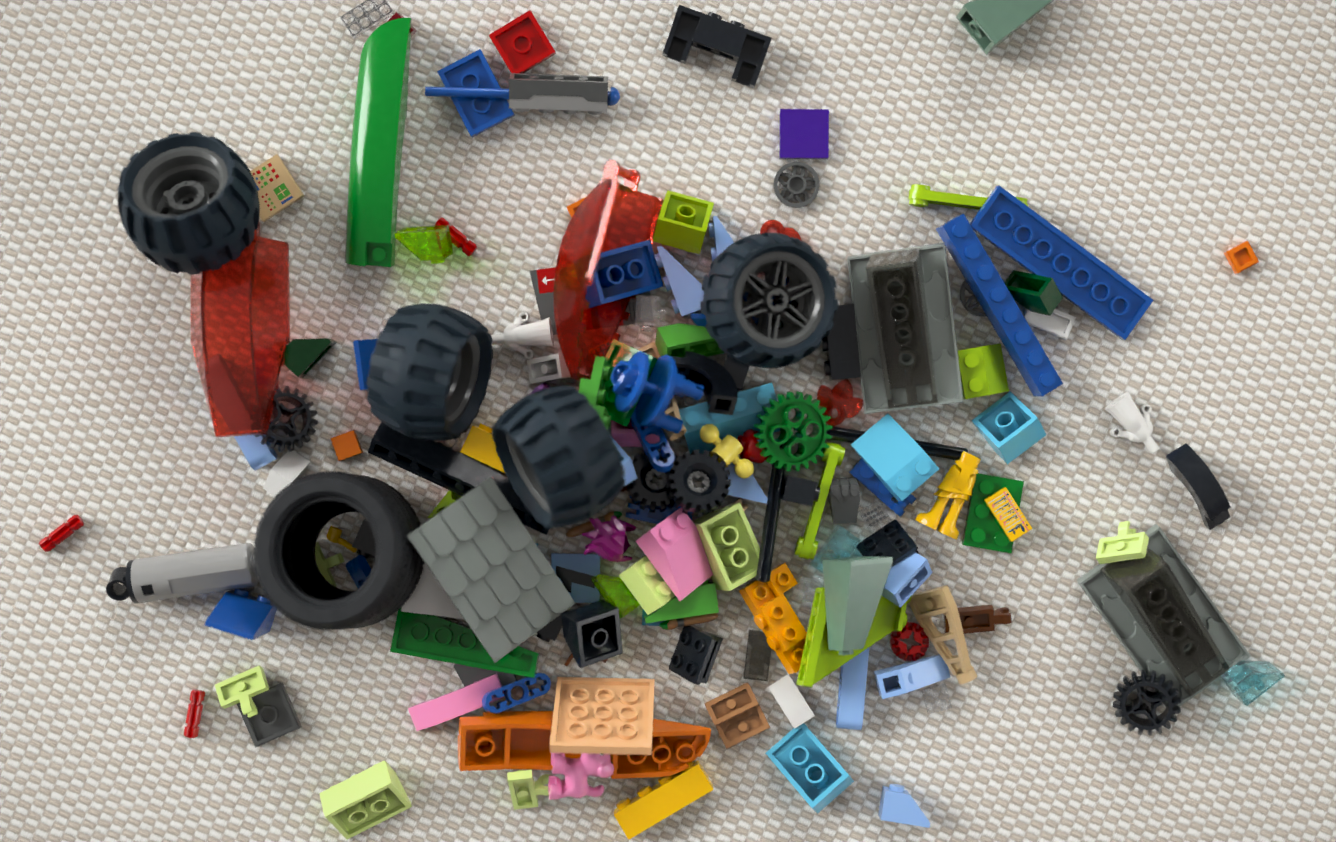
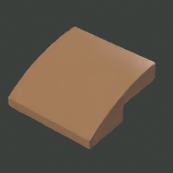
(737, 715)

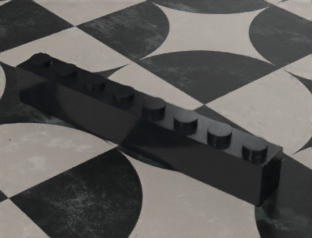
(445, 468)

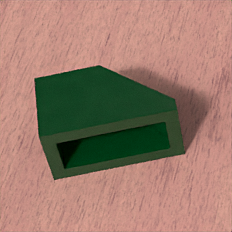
(1034, 292)
(304, 354)

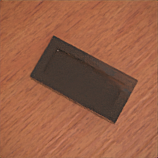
(757, 656)

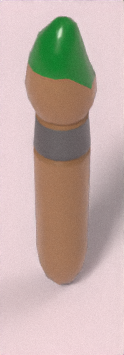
(586, 527)
(681, 622)

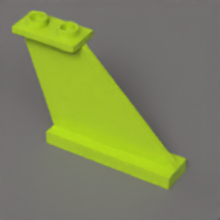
(818, 660)

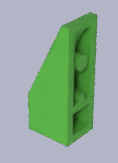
(679, 338)
(698, 602)

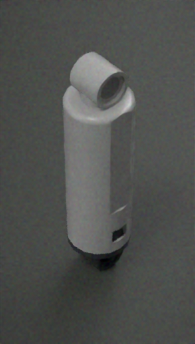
(184, 574)

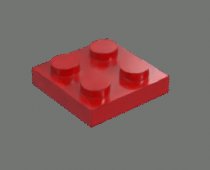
(522, 43)

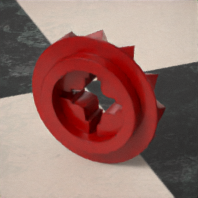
(900, 648)

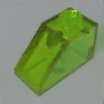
(427, 242)
(615, 593)

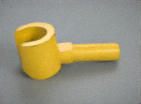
(334, 536)

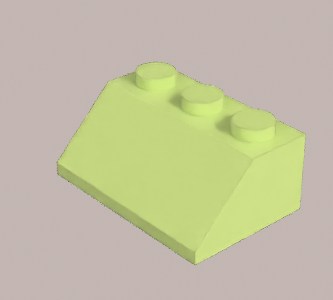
(729, 546)
(364, 800)

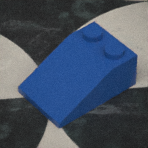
(624, 274)
(242, 614)

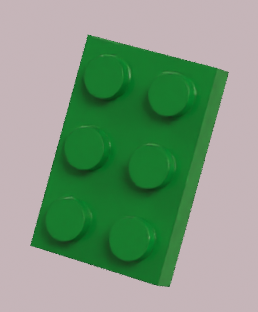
(621, 352)
(981, 525)

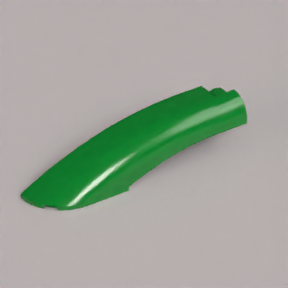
(378, 145)

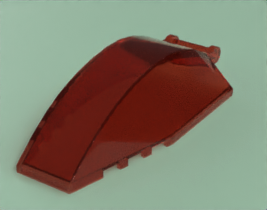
(604, 221)
(242, 335)

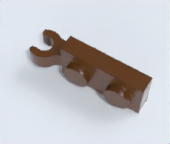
(980, 618)

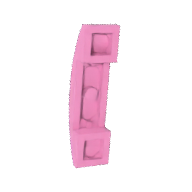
(453, 703)

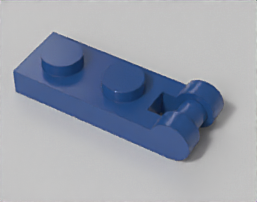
(874, 485)

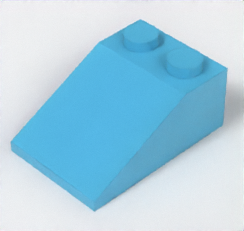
(894, 457)
(809, 767)

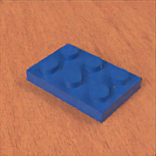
(476, 113)

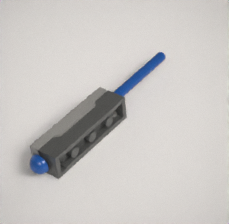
(544, 93)

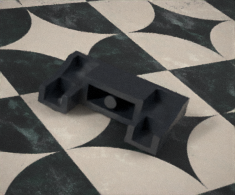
(720, 38)

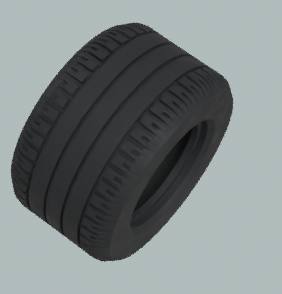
(288, 542)

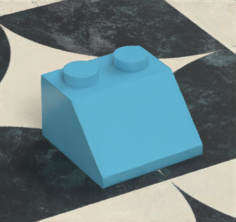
(1009, 427)

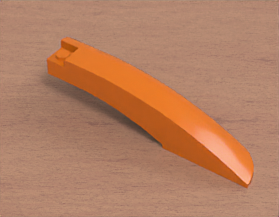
(524, 738)

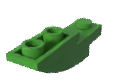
(594, 388)

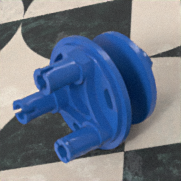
(664, 383)

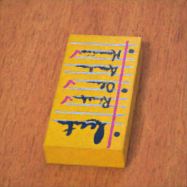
(1008, 514)

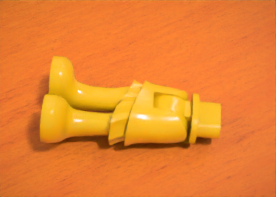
(957, 486)

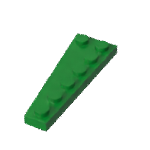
(449, 642)

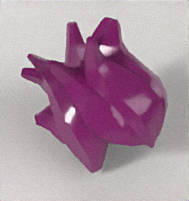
(609, 539)

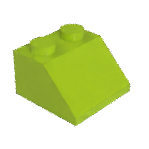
(683, 222)
(982, 371)

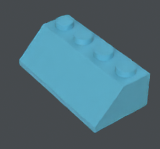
(744, 417)

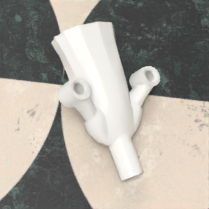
(532, 334)
(1128, 415)

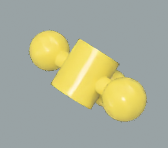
(727, 450)

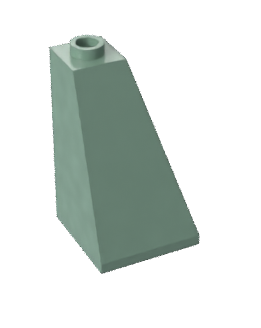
(995, 20)
(851, 599)

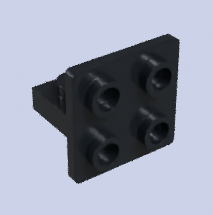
(888, 542)
(695, 654)

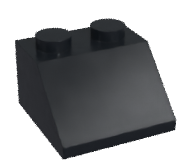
(593, 632)

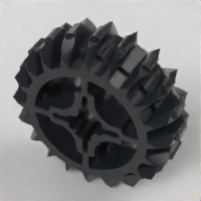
(289, 428)
(1137, 705)

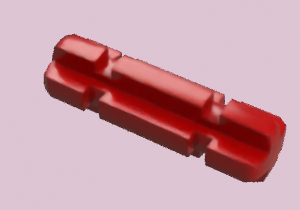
(458, 238)
(61, 533)
(194, 713)

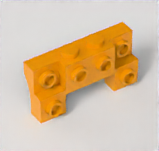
(776, 616)

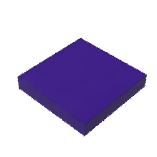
(804, 134)

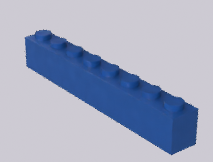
(999, 306)

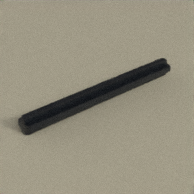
(931, 449)
(770, 523)

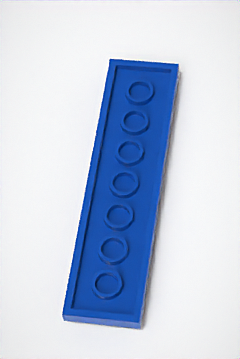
(1052, 254)

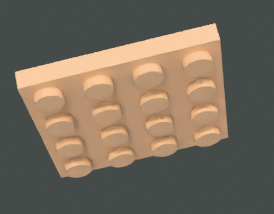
(603, 716)

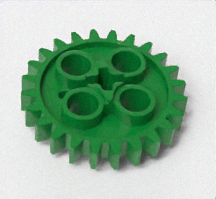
(777, 417)

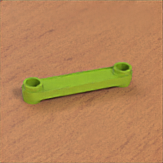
(922, 196)
(806, 545)

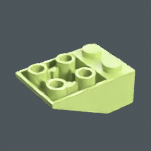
(646, 585)

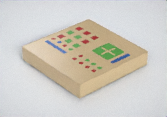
(275, 187)

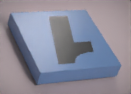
(575, 574)

